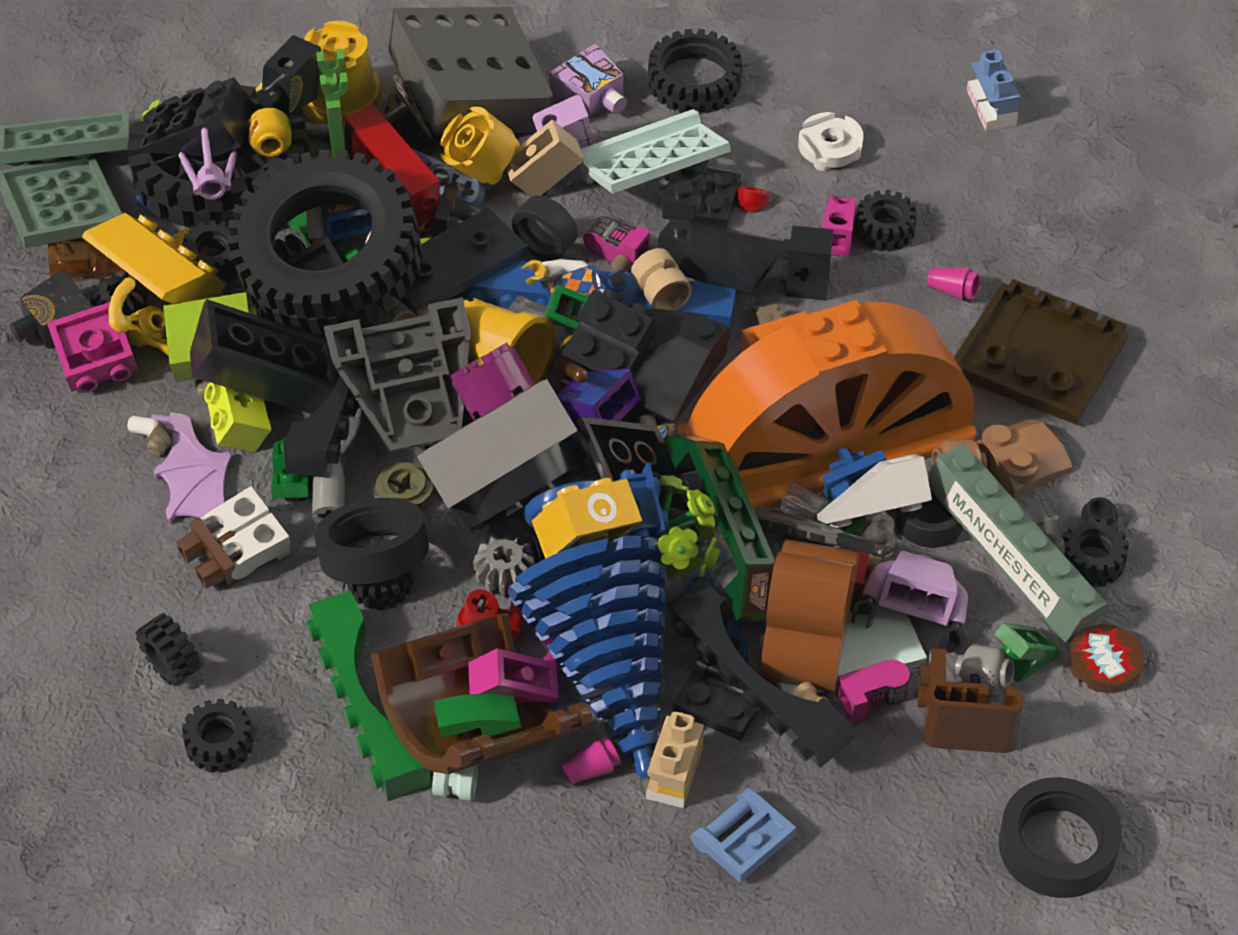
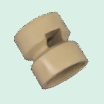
(661, 280)

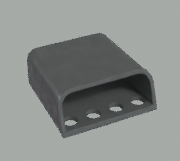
(468, 65)

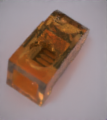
(78, 259)

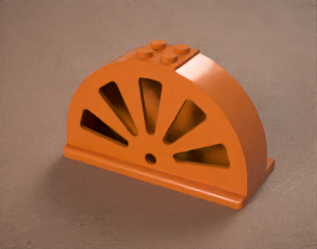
(825, 370)

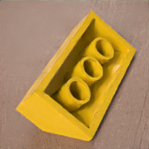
(155, 259)

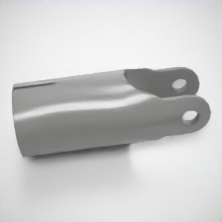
(328, 493)

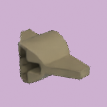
(767, 313)

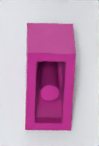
(514, 675)

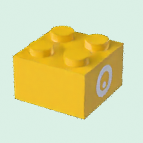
(586, 515)

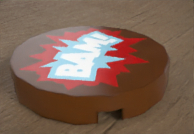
(1106, 658)

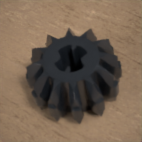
(102, 293)

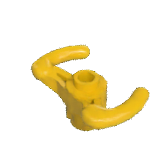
(140, 327)

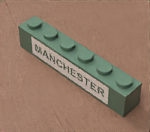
(1015, 542)

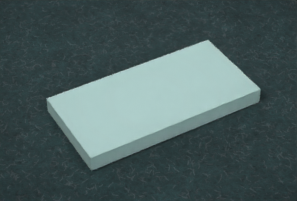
(887, 639)

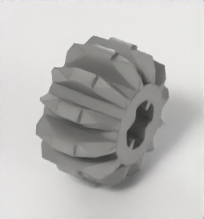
(501, 563)

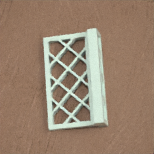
(651, 152)

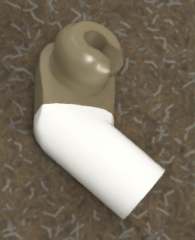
(154, 430)

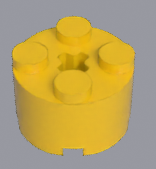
(479, 146)

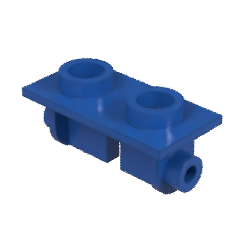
(646, 495)

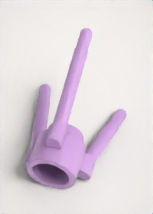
(210, 180)

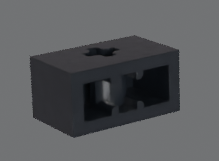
(808, 262)

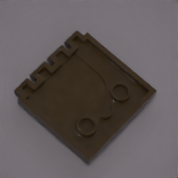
(1041, 350)

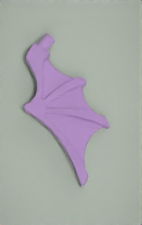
(191, 470)

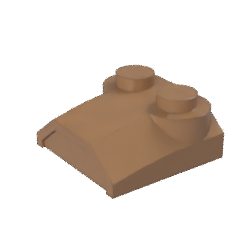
(1023, 455)

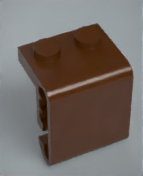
(959, 712)

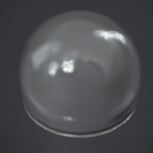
(199, 416)

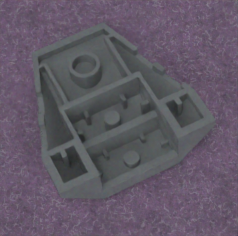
(405, 371)

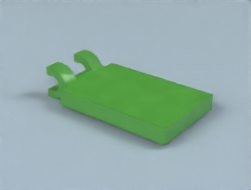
(333, 91)

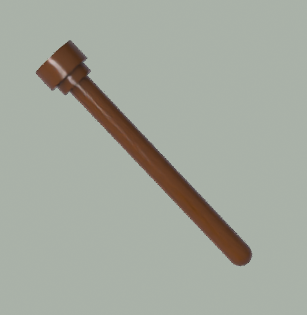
(563, 367)

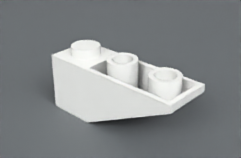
(884, 487)

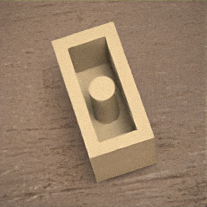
(544, 159)

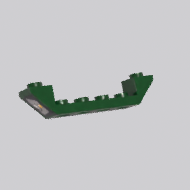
(737, 520)

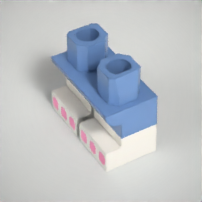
(994, 92)

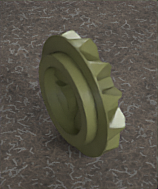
(397, 476)

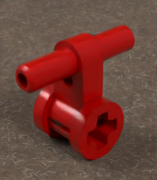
(489, 607)

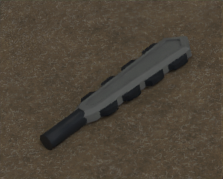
(812, 530)

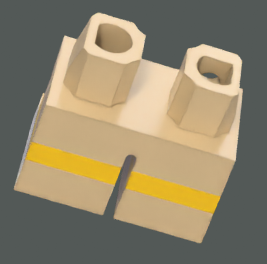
(675, 760)

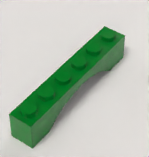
(341, 634)

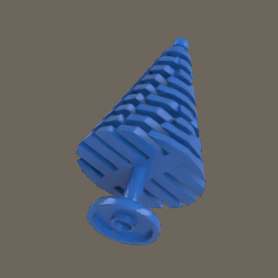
(604, 623)

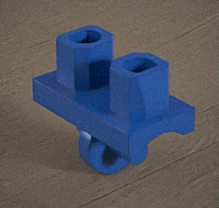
(848, 470)

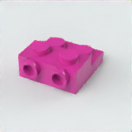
(91, 349)

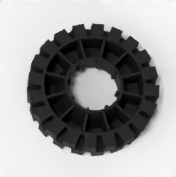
(170, 191)

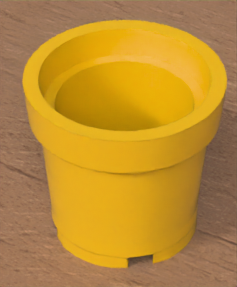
(362, 80)
(527, 332)

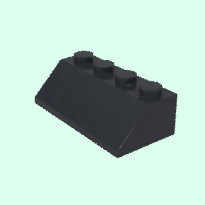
(262, 358)

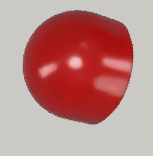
(752, 199)

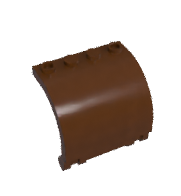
(438, 668)

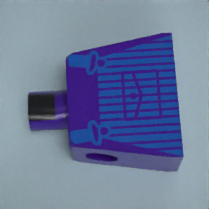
(602, 396)

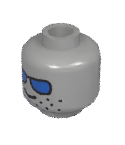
(986, 666)

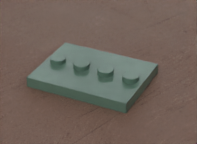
(57, 199)

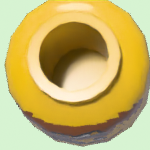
(269, 132)

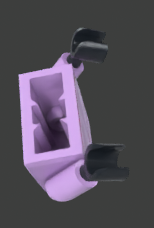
(920, 589)

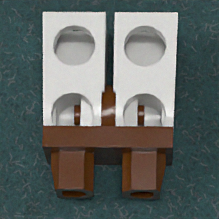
(234, 540)

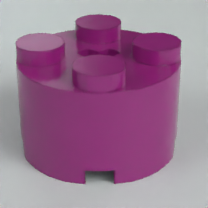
(493, 382)

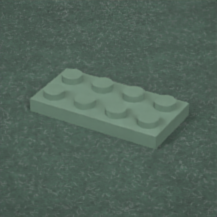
(64, 138)

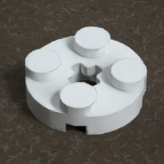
(830, 154)

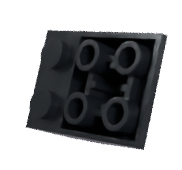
(219, 108)

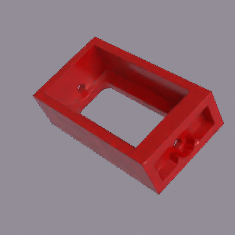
(373, 136)

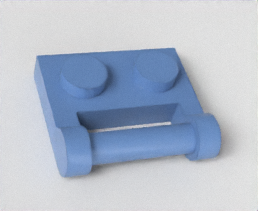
(751, 842)

